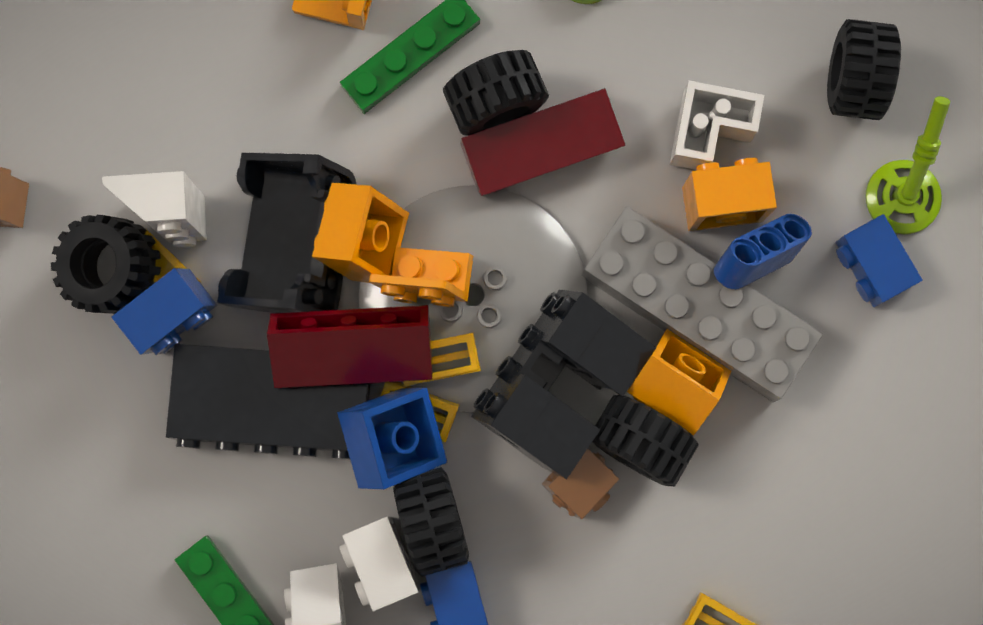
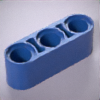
(762, 251)

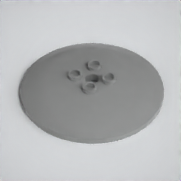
(516, 262)

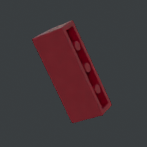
(542, 142)
(350, 346)

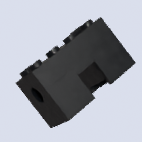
(570, 334)

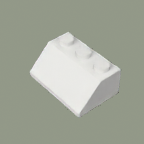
(165, 202)

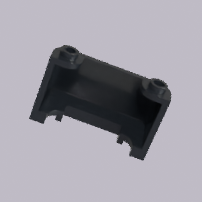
(281, 233)

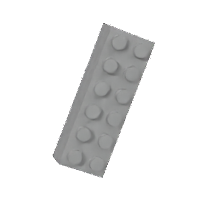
(680, 293)

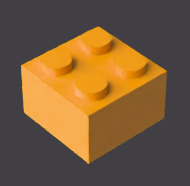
(728, 194)
(359, 231)
(680, 382)

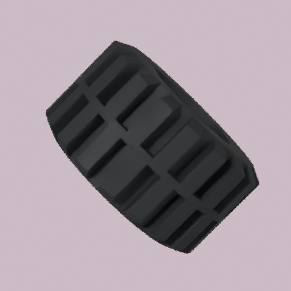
(863, 69)
(495, 91)
(79, 256)
(644, 440)
(431, 522)

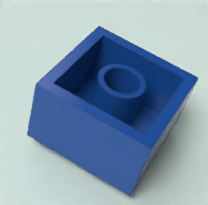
(165, 311)
(392, 438)

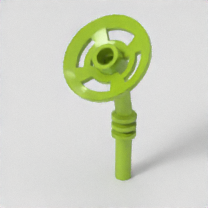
(908, 187)

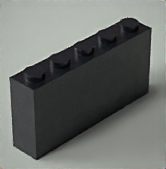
(232, 401)

